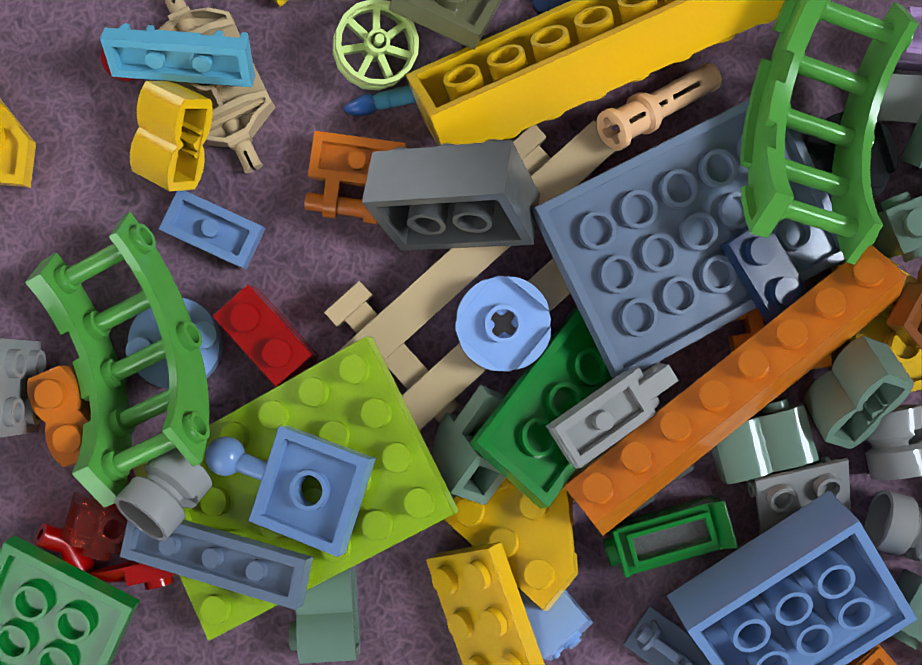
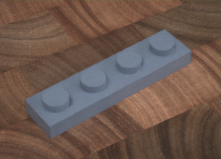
(224, 561)

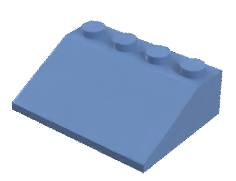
(796, 594)

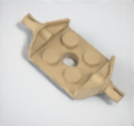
(236, 109)

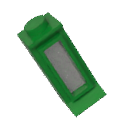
(669, 535)

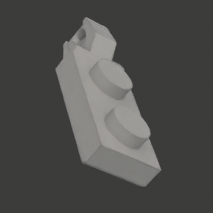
(610, 413)

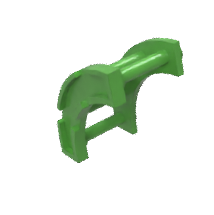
(769, 114)
(107, 439)

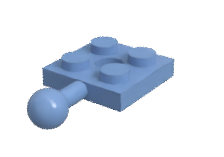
(280, 496)

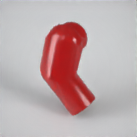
(49, 538)

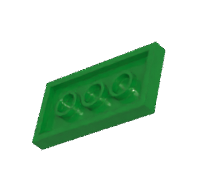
(516, 432)

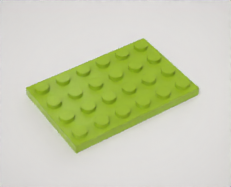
(345, 402)

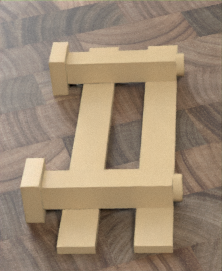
(434, 390)

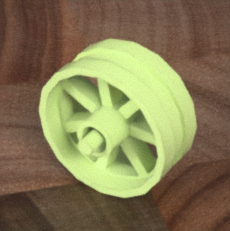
(375, 45)

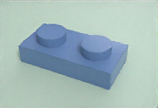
(212, 228)

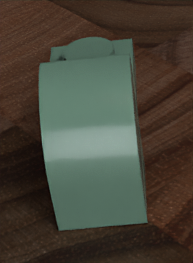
(459, 464)

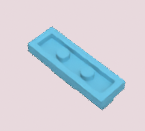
(178, 56)

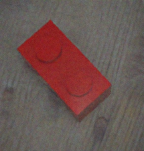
(265, 335)

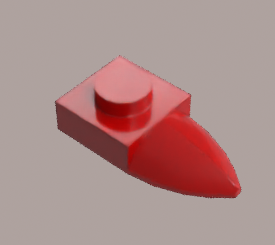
(134, 573)

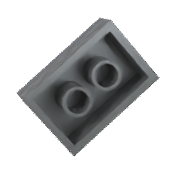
(452, 196)

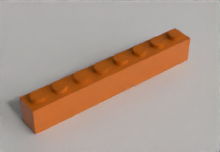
(736, 389)

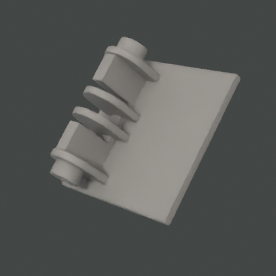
(17, 363)
(790, 490)

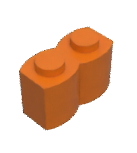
(59, 404)

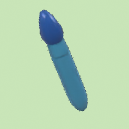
(369, 103)

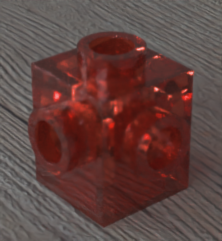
(93, 527)

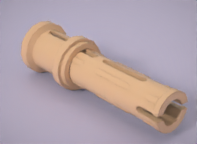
(632, 123)

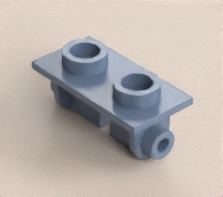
(663, 642)

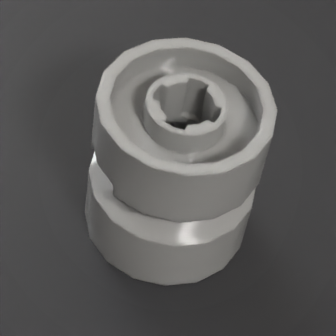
(896, 445)
(158, 500)
(895, 524)

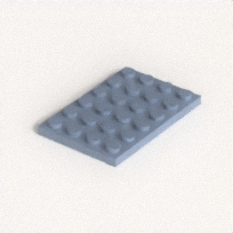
(648, 239)

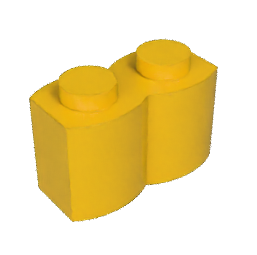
(170, 135)

